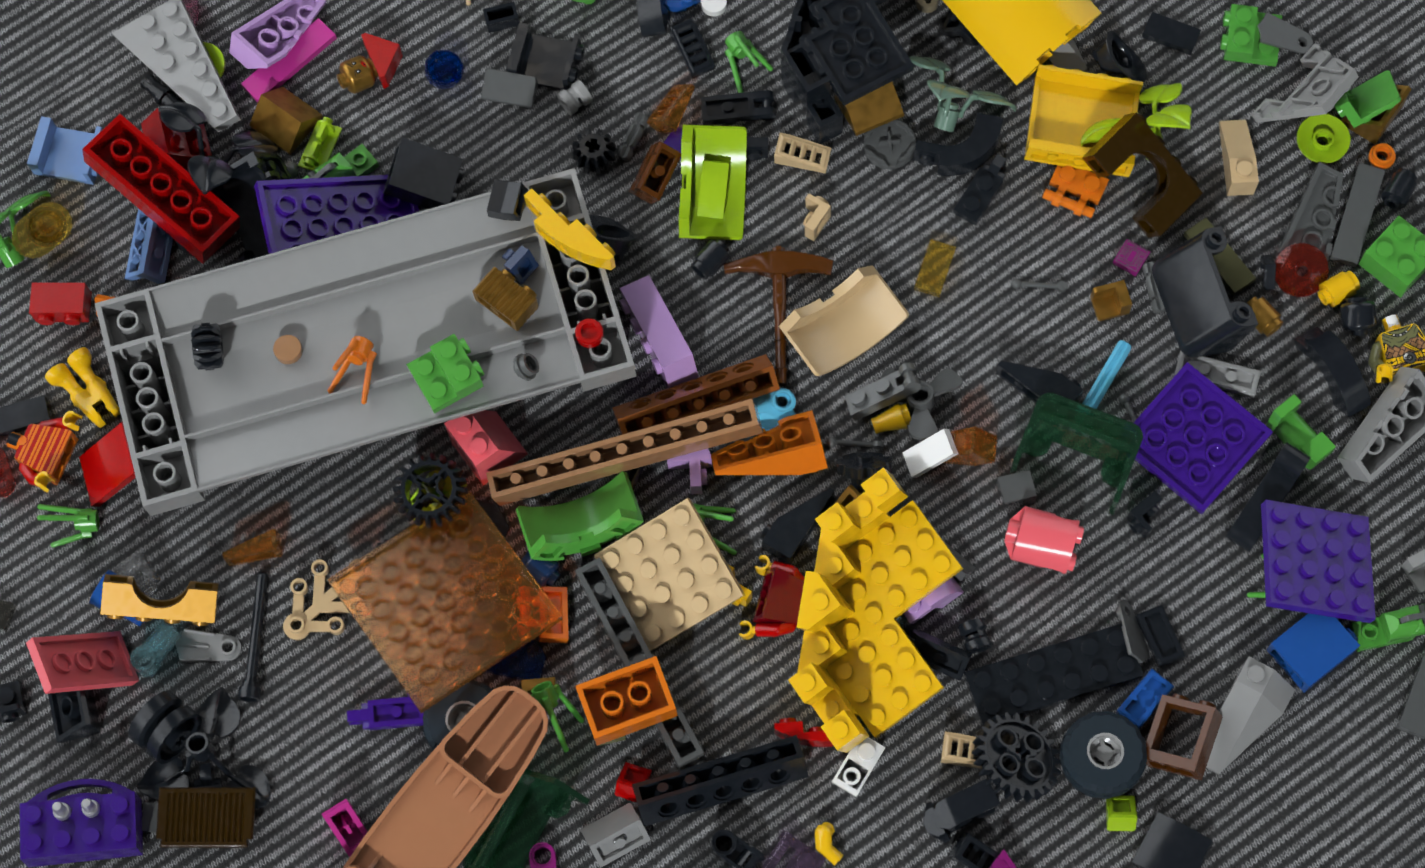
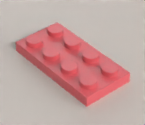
(82, 662)

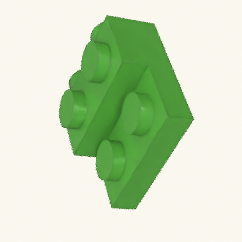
(1243, 37)
(446, 373)

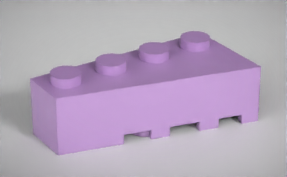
(658, 332)

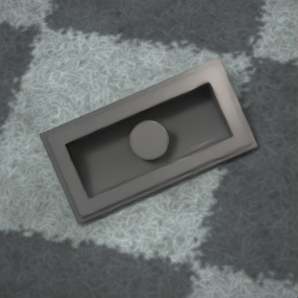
(509, 88)

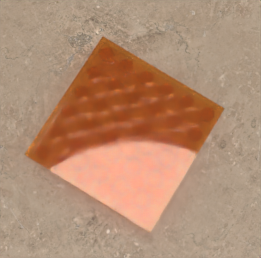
(445, 602)

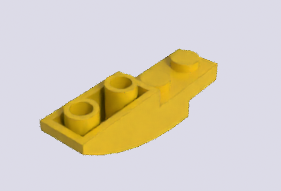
(572, 239)

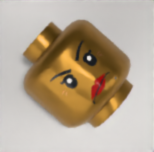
(357, 74)

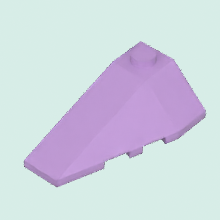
(273, 33)

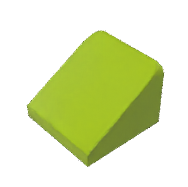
(1121, 813)

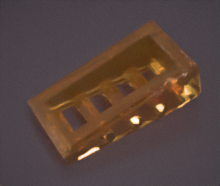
(671, 109)
(258, 548)

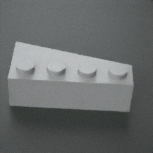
(1388, 428)

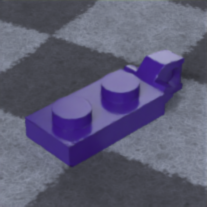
(386, 714)

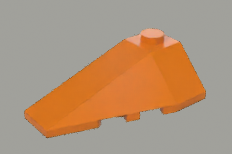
(784, 450)

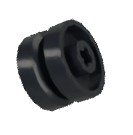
(164, 726)

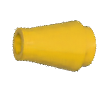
(892, 419)

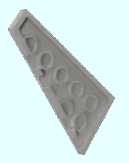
(176, 54)

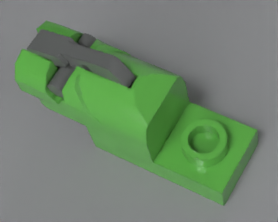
(356, 163)
(1390, 628)

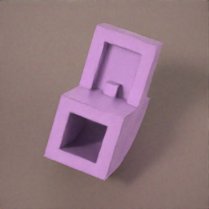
(695, 462)
(937, 599)

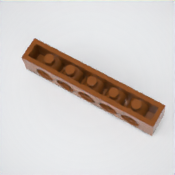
(699, 395)

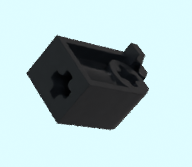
(960, 810)

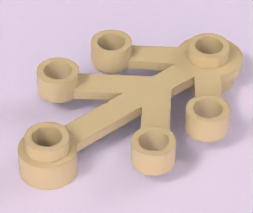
(322, 603)

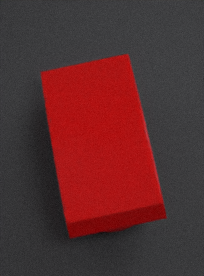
(790, 727)

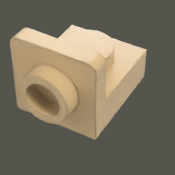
(817, 217)

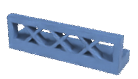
(152, 254)

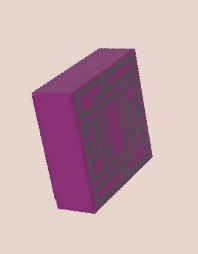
(1131, 257)

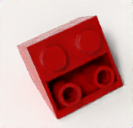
(178, 145)

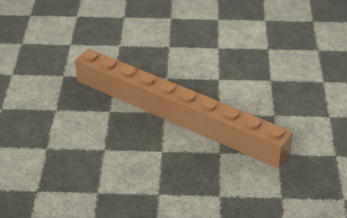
(624, 452)

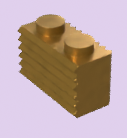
(506, 298)

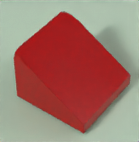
(630, 775)

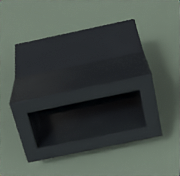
(501, 17)
(506, 200)

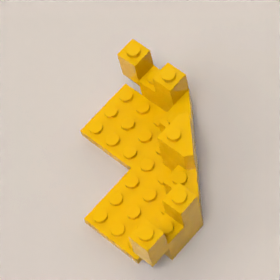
(863, 579)

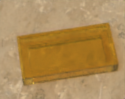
(935, 268)

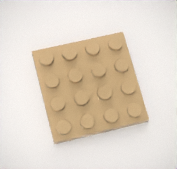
(670, 574)

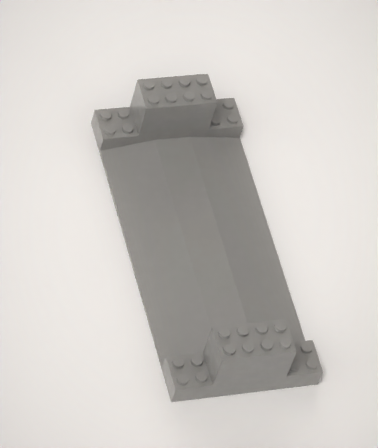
(388, 282)

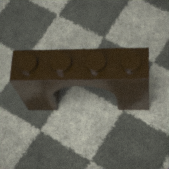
(1174, 187)

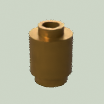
(1266, 315)

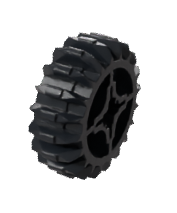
(436, 481)

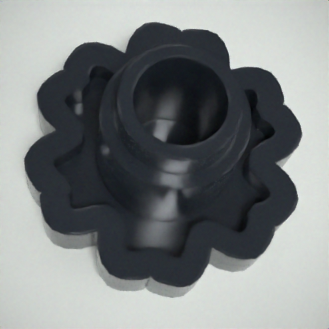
(862, 466)

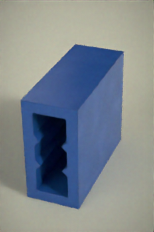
(1313, 649)

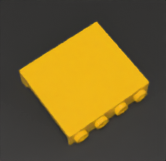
(1070, 103)

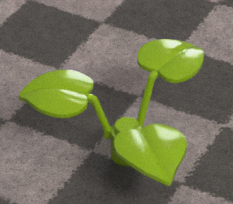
(1172, 116)

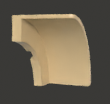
(845, 324)

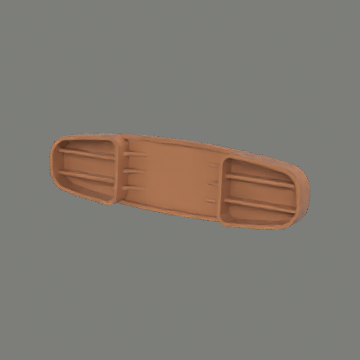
(457, 786)

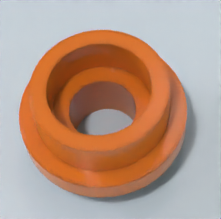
(1385, 150)

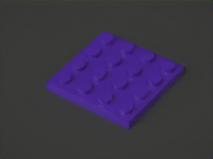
(1197, 438)
(1317, 561)

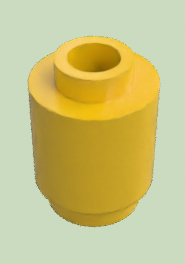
(1338, 288)

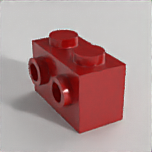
(60, 303)

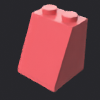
(484, 442)

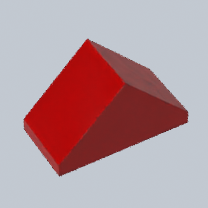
(384, 55)

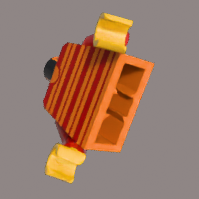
(45, 449)

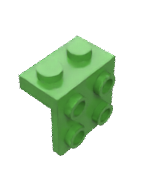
(1369, 99)

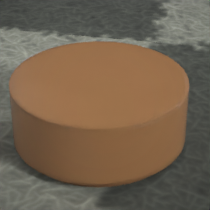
(287, 349)

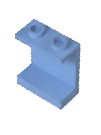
(59, 153)

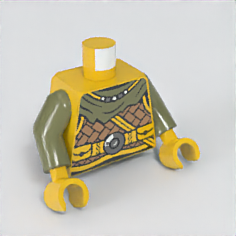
(1397, 349)

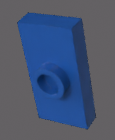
(1145, 698)

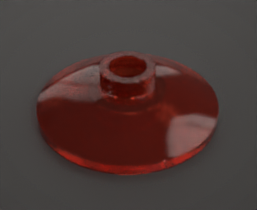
(1294, 257)

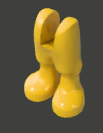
(95, 391)

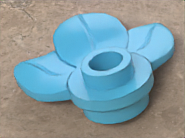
(770, 411)

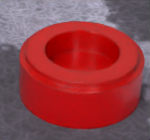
(589, 333)

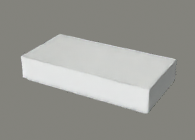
(930, 453)

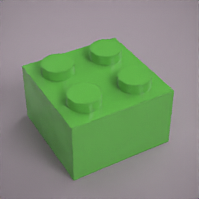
(1396, 256)

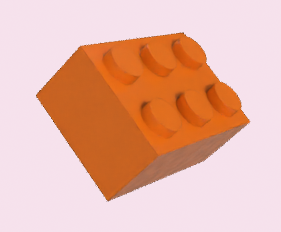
(626, 700)

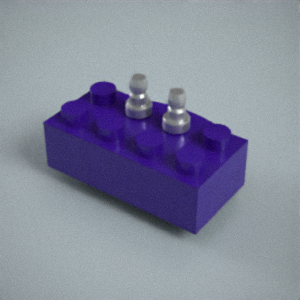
(80, 825)

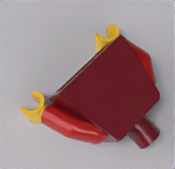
(778, 600)

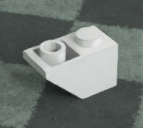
(858, 766)

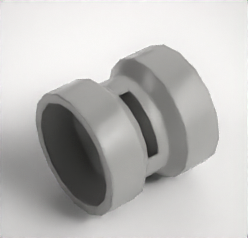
(574, 97)

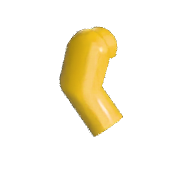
(824, 845)

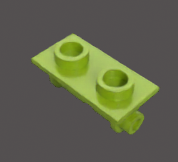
(320, 144)

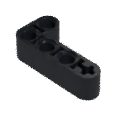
(1273, 487)

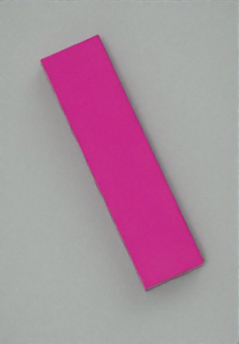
(309, 45)

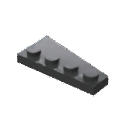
(1316, 211)

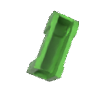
(1295, 430)

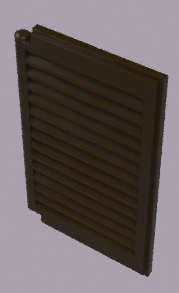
(205, 817)

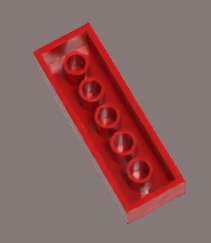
(160, 188)

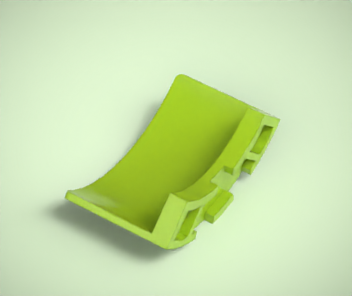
(712, 144)

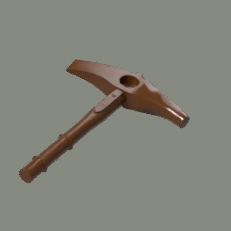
(780, 265)

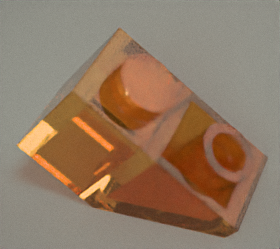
(973, 447)

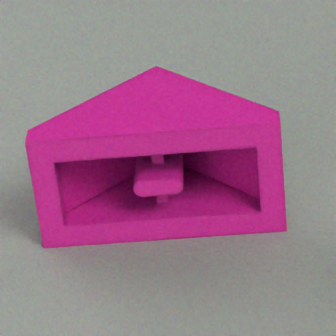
(345, 825)

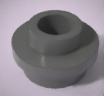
(526, 366)

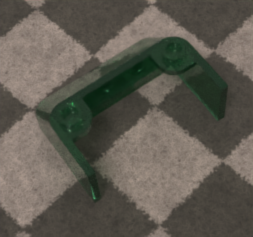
(1085, 431)
(521, 821)

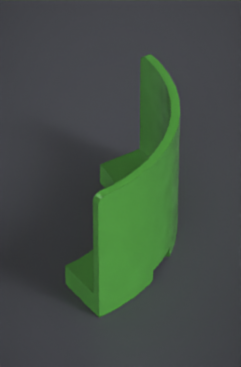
(581, 523)

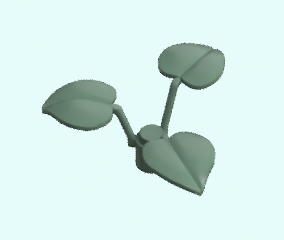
(947, 110)

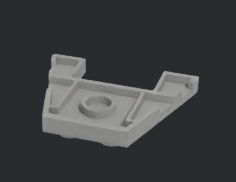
(1316, 93)

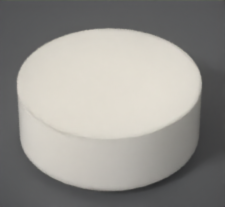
(714, 7)

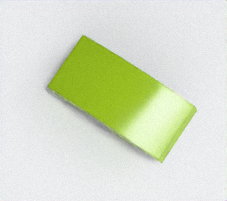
(713, 189)

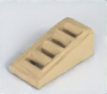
(800, 162)
(957, 759)

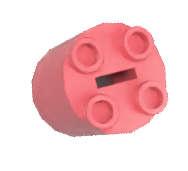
(1043, 539)

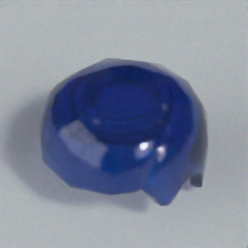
(443, 69)

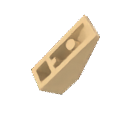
(1238, 158)

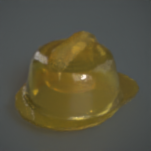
(41, 230)

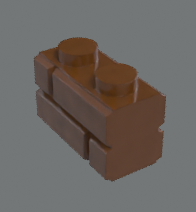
(655, 172)

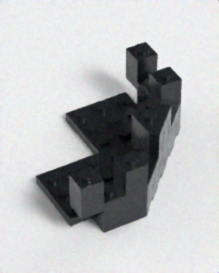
(840, 47)

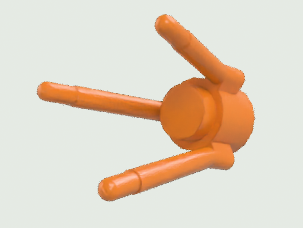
(357, 352)

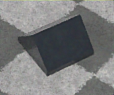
(74, 715)

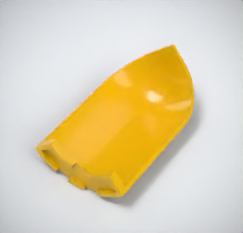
(1023, 31)

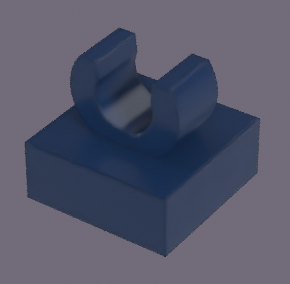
(520, 263)

